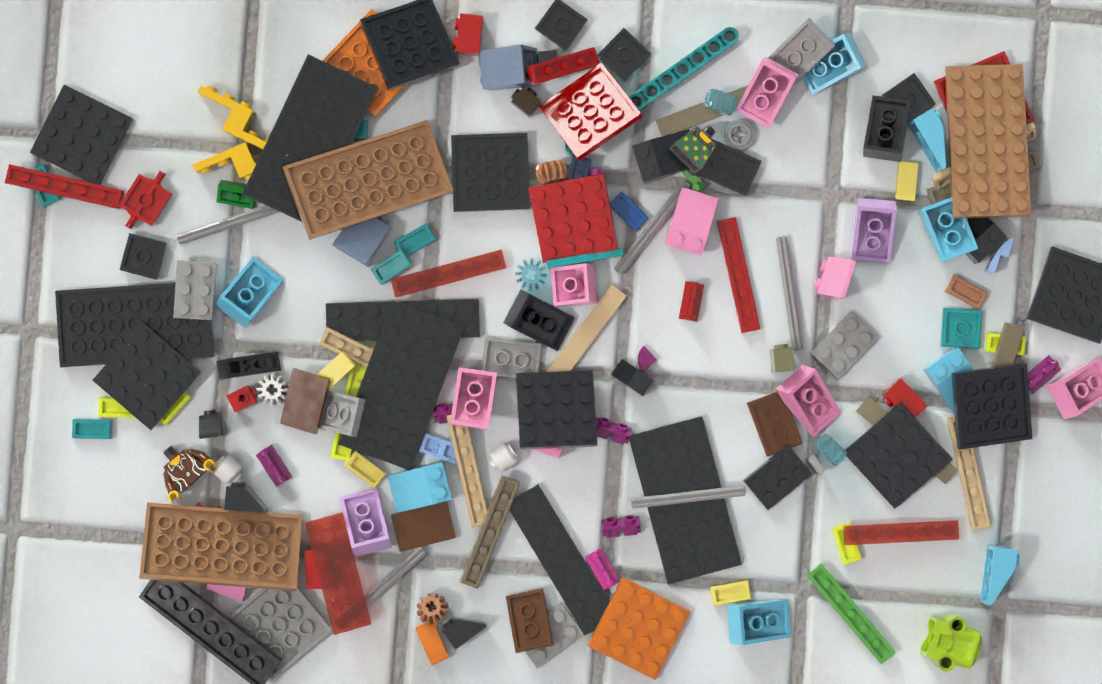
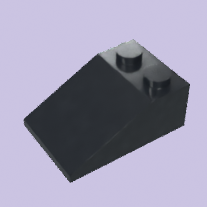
(886, 128)
(656, 159)
(539, 320)

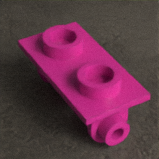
(602, 569)

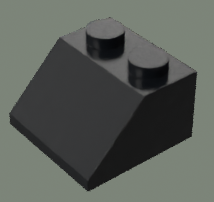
(987, 237)
(243, 498)

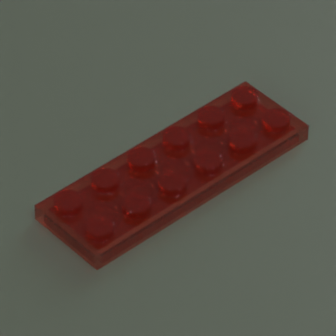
(337, 573)

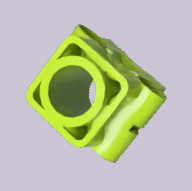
(958, 644)

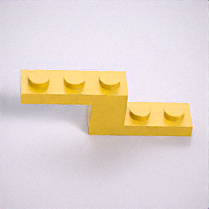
(239, 117)
(240, 156)

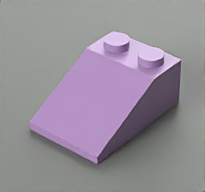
(874, 230)
(365, 522)

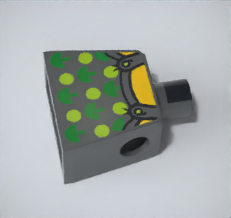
(695, 147)

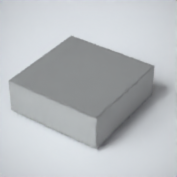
(815, 464)

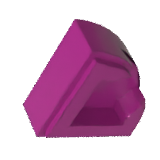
(645, 359)

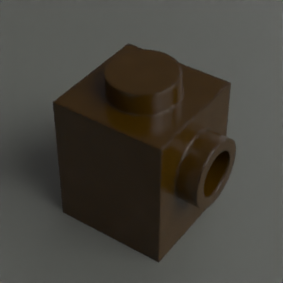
(525, 101)

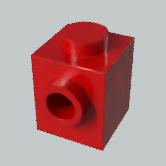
(242, 398)

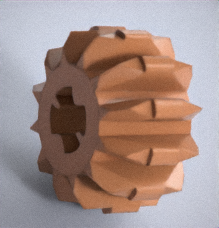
(551, 172)
(438, 602)

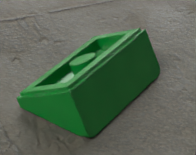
(231, 194)

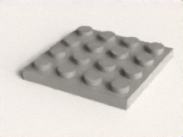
(283, 623)

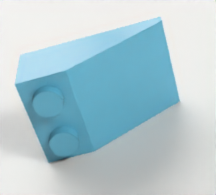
(836, 66)
(930, 136)
(948, 235)
(249, 292)
(940, 373)
(420, 487)
(998, 568)
(758, 621)

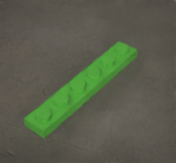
(851, 613)

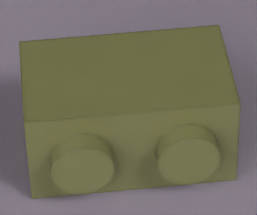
(781, 358)

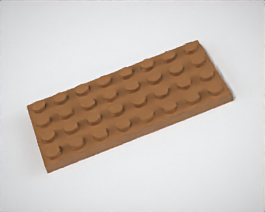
(987, 141)
(367, 179)
(221, 547)

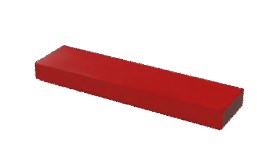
(563, 66)

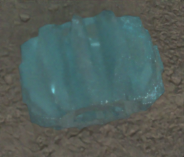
(720, 102)
(525, 272)
(830, 449)

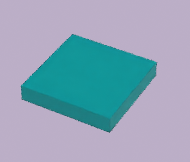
(961, 328)

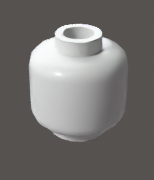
(503, 457)
(227, 469)

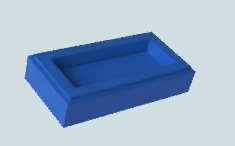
(628, 211)

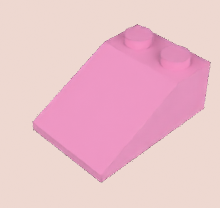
(767, 92)
(691, 221)
(834, 278)
(1078, 389)
(473, 398)
(809, 399)

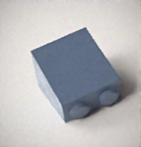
(507, 67)
(363, 239)

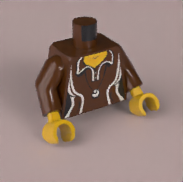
(184, 470)

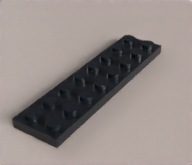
(365, 319)
(560, 558)
(212, 630)

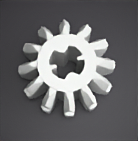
(267, 385)

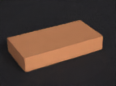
(966, 292)

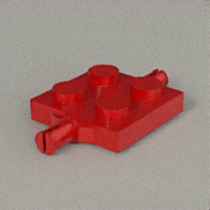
(145, 200)

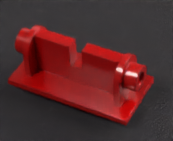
(691, 301)

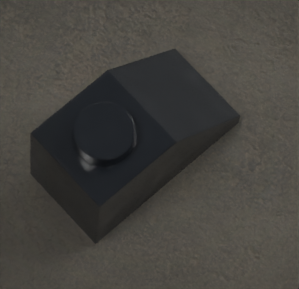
(632, 377)
(210, 425)
(462, 630)

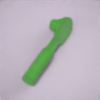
(694, 181)

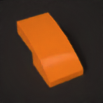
(432, 643)

